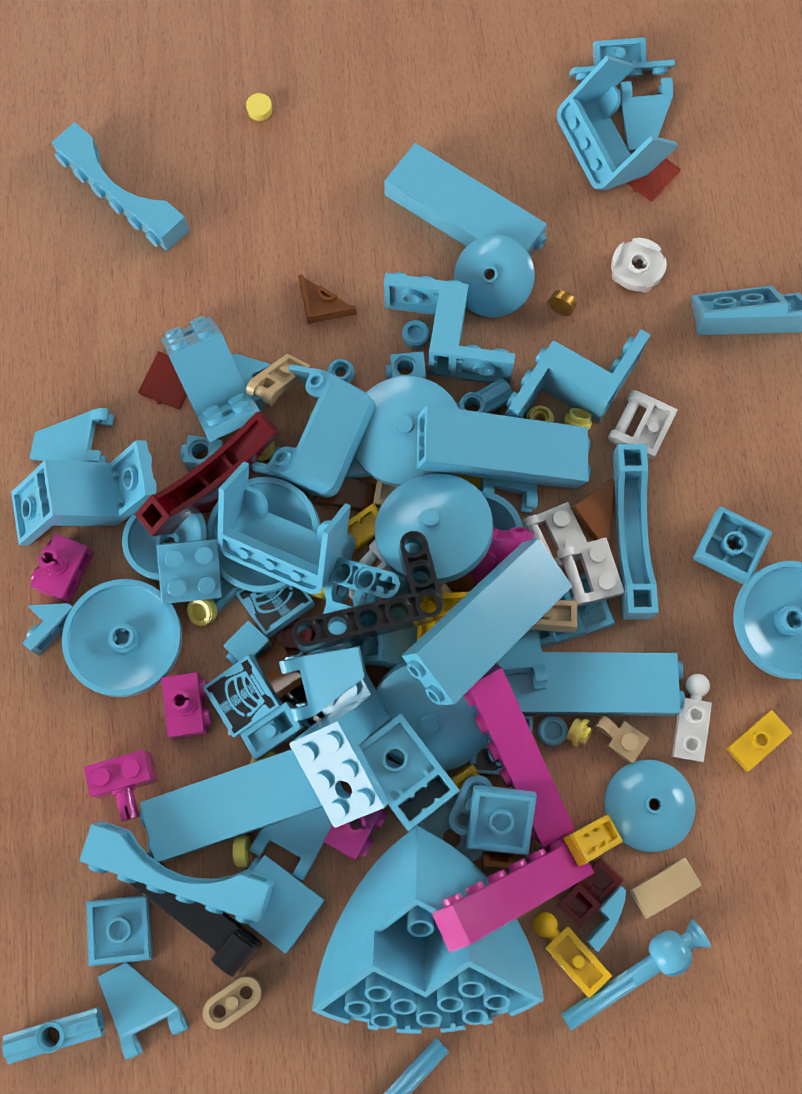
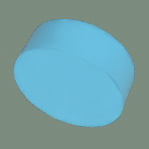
(415, 334)
(552, 731)

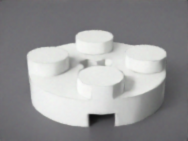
(631, 277)

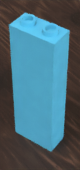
(459, 202)
(502, 447)
(487, 622)
(603, 685)
(227, 806)

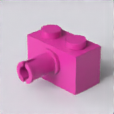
(61, 568)
(185, 706)
(120, 778)
(354, 836)

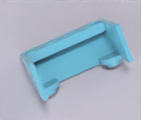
(595, 139)
(329, 437)
(272, 543)

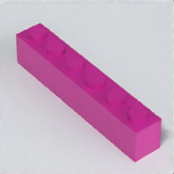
(518, 753)
(508, 895)

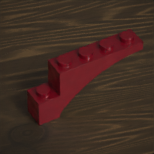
(200, 487)

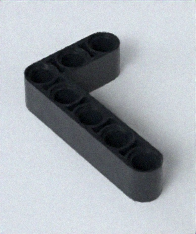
(381, 609)
(231, 941)

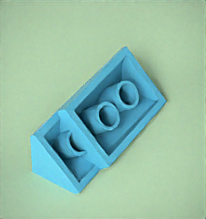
(747, 312)

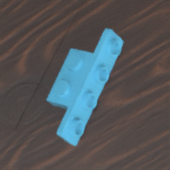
(628, 50)

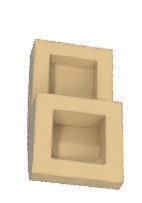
(665, 888)

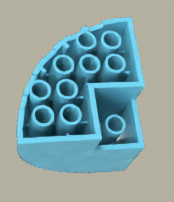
(393, 964)

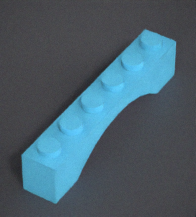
(155, 217)
(635, 564)
(117, 851)

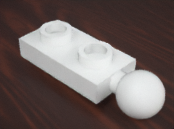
(693, 721)

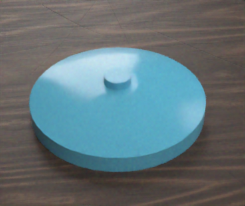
(390, 438)
(283, 501)
(447, 513)
(770, 619)
(121, 638)
(444, 729)

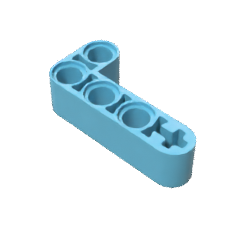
(360, 576)

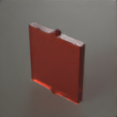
(656, 181)
(163, 383)

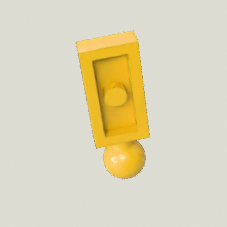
(571, 954)

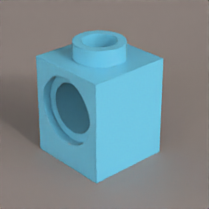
(412, 361)
(194, 446)
(245, 642)

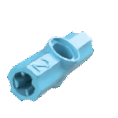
(489, 398)
(35, 1039)

